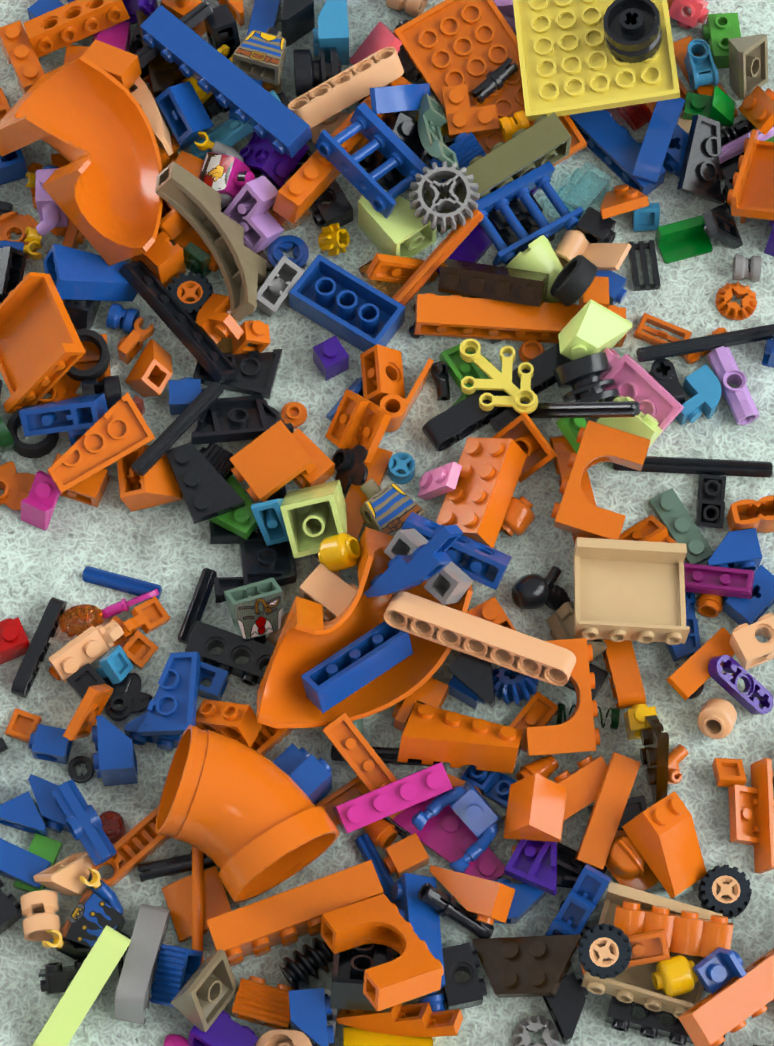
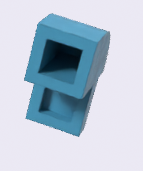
(704, 392)

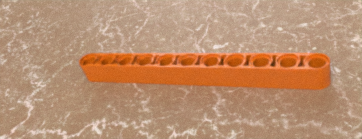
(618, 656)

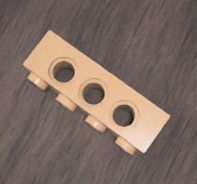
(747, 648)

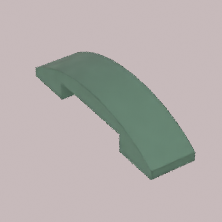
(430, 120)

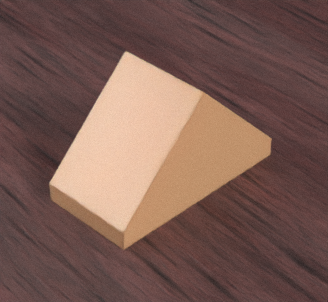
(65, 875)

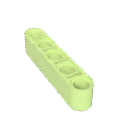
(83, 989)

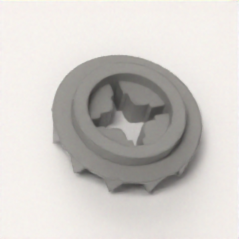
(534, 1024)

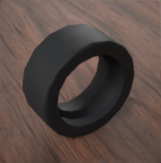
(573, 280)
(100, 368)
(30, 450)

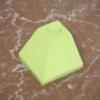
(592, 331)

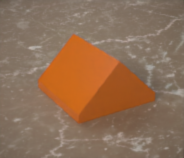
(531, 441)
(535, 810)

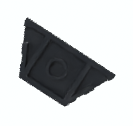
(235, 420)

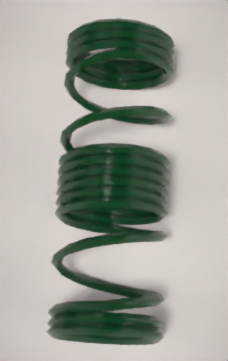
(615, 713)

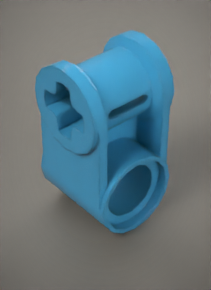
(700, 69)

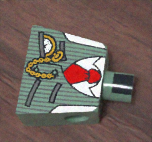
(256, 609)

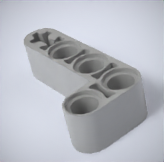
(140, 963)

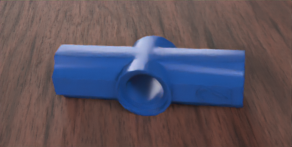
(83, 822)

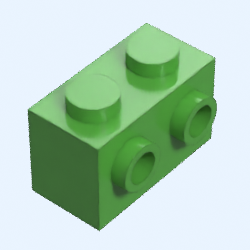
(717, 32)

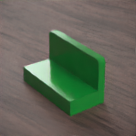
(683, 240)

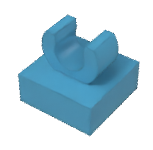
(646, 218)
(114, 665)

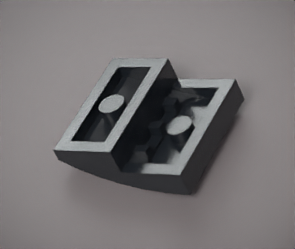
(522, 215)

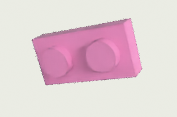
(439, 481)

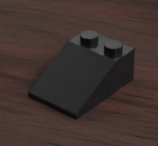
(348, 975)

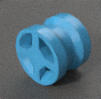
(402, 462)

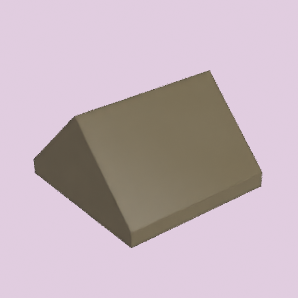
(748, 64)
(207, 991)

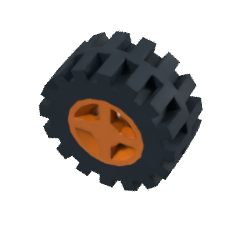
(191, 287)

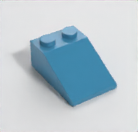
(333, 30)

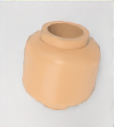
(717, 718)

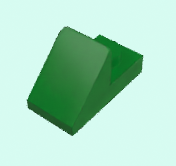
(716, 107)

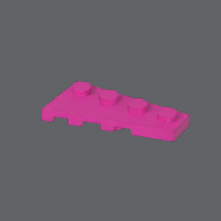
(449, 839)

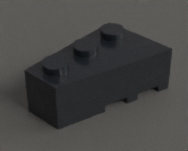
(407, 131)

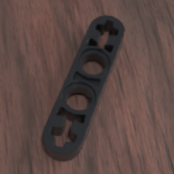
(38, 647)

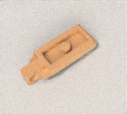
(85, 649)

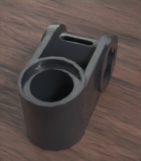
(670, 380)

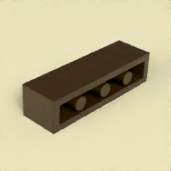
(493, 282)

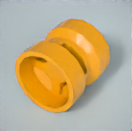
(512, 124)

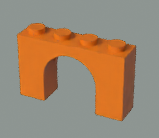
(597, 445)
(578, 731)
(380, 922)

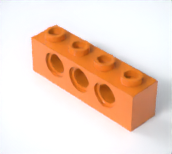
(73, 23)

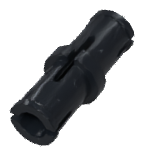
(494, 80)

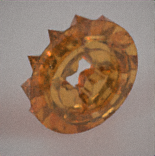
(89, 614)

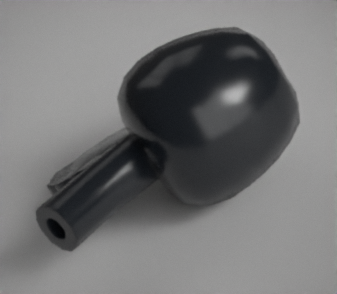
(534, 591)

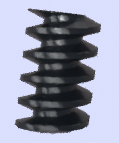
(307, 964)

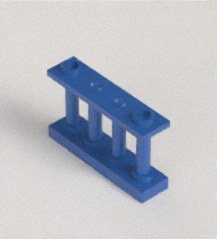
(381, 139)
(520, 190)

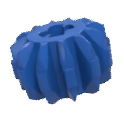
(513, 685)

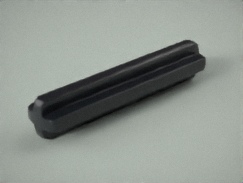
(197, 604)

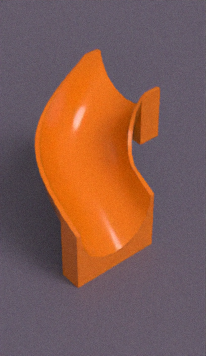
(109, 151)
(309, 641)

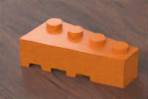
(163, 259)
(458, 740)

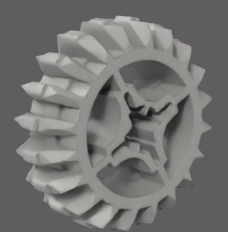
(459, 209)

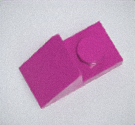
(41, 501)

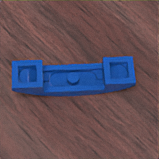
(657, 140)

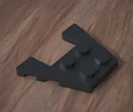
(257, 560)

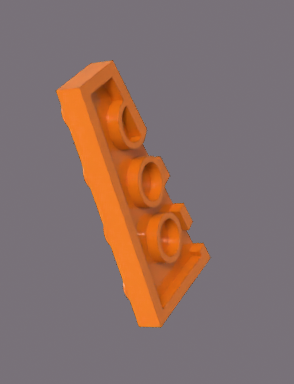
(106, 442)

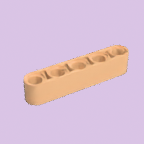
(347, 87)

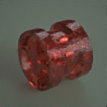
(113, 822)

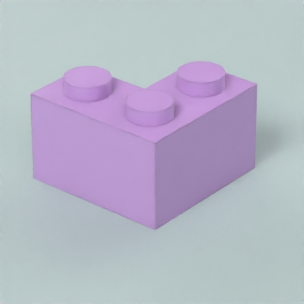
(251, 211)

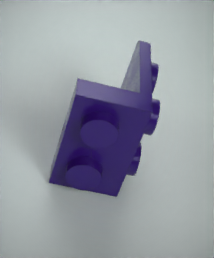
(275, 166)

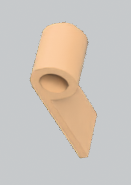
(603, 255)

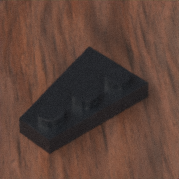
(201, 485)

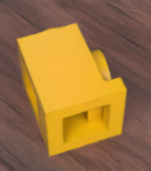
(635, 719)

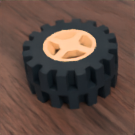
(731, 884)
(600, 960)

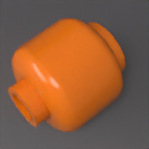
(518, 516)

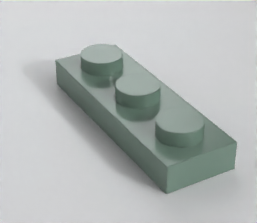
(681, 526)

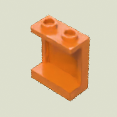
(270, 462)

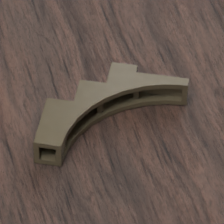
(223, 236)

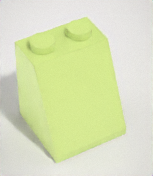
(399, 233)
(313, 515)

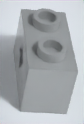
(277, 286)

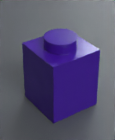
(330, 358)

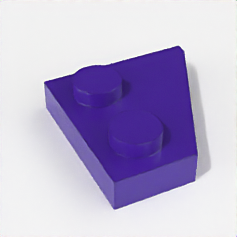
(535, 865)

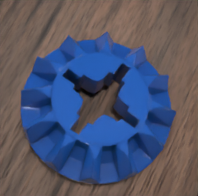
(286, 244)

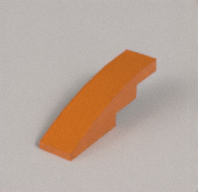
(405, 1020)

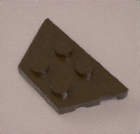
(161, 71)
(655, 756)
(526, 964)

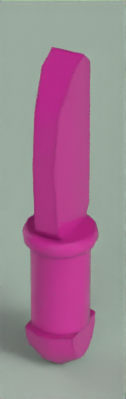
(124, 605)

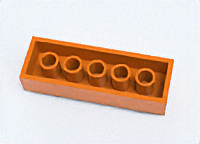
(290, 913)

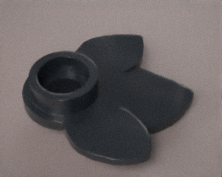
(350, 466)
(129, 695)

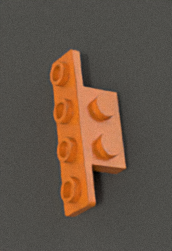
(753, 814)

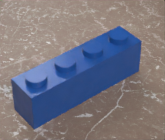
(356, 665)
(418, 913)

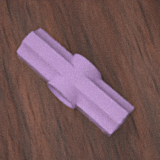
(738, 398)

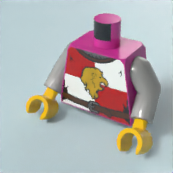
(223, 169)

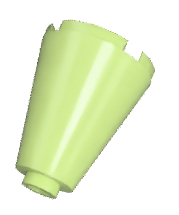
(539, 258)

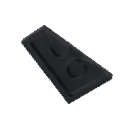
(701, 164)
(255, 373)

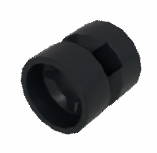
(109, 386)

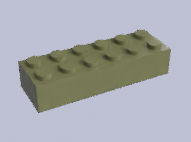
(507, 161)

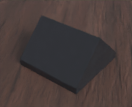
(297, 19)

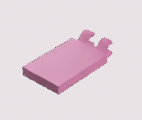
(642, 387)

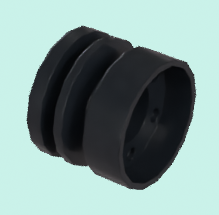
(312, 72)
(585, 379)

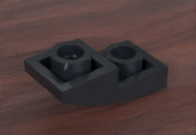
(710, 501)

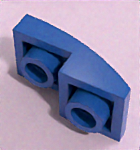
(491, 784)

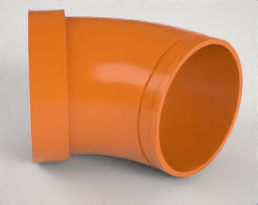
(240, 813)

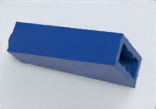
(86, 276)

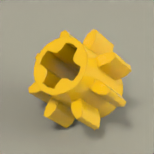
(333, 239)

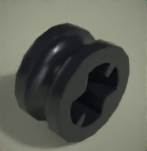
(72, 771)

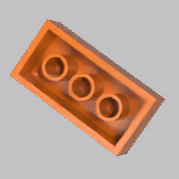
(483, 488)

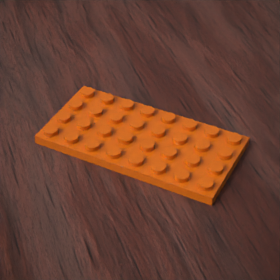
(461, 45)

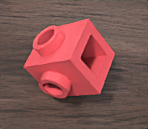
(686, 18)

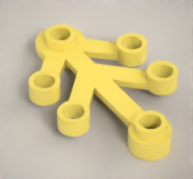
(499, 380)

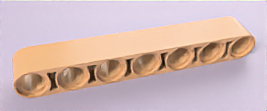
(480, 638)

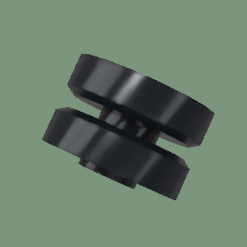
(632, 30)

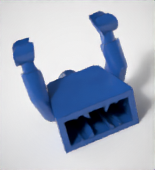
(473, 811)

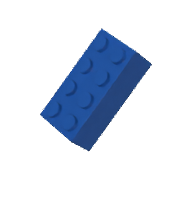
(346, 305)

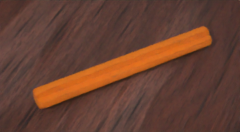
(436, 259)

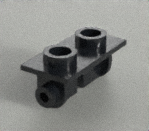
(57, 976)

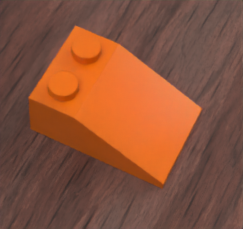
(668, 843)

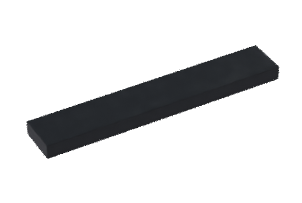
(179, 321)

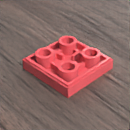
(378, 39)

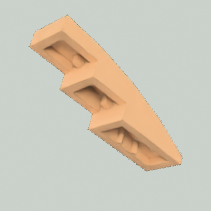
(154, 115)

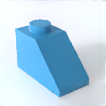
(270, 521)

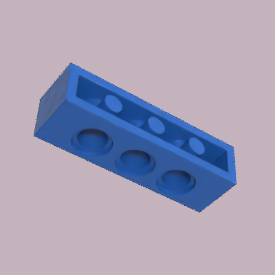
(472, 557)

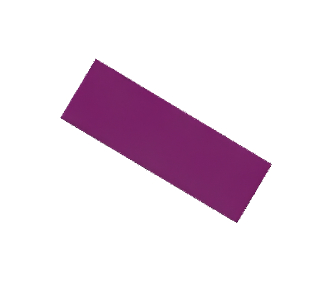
(718, 580)

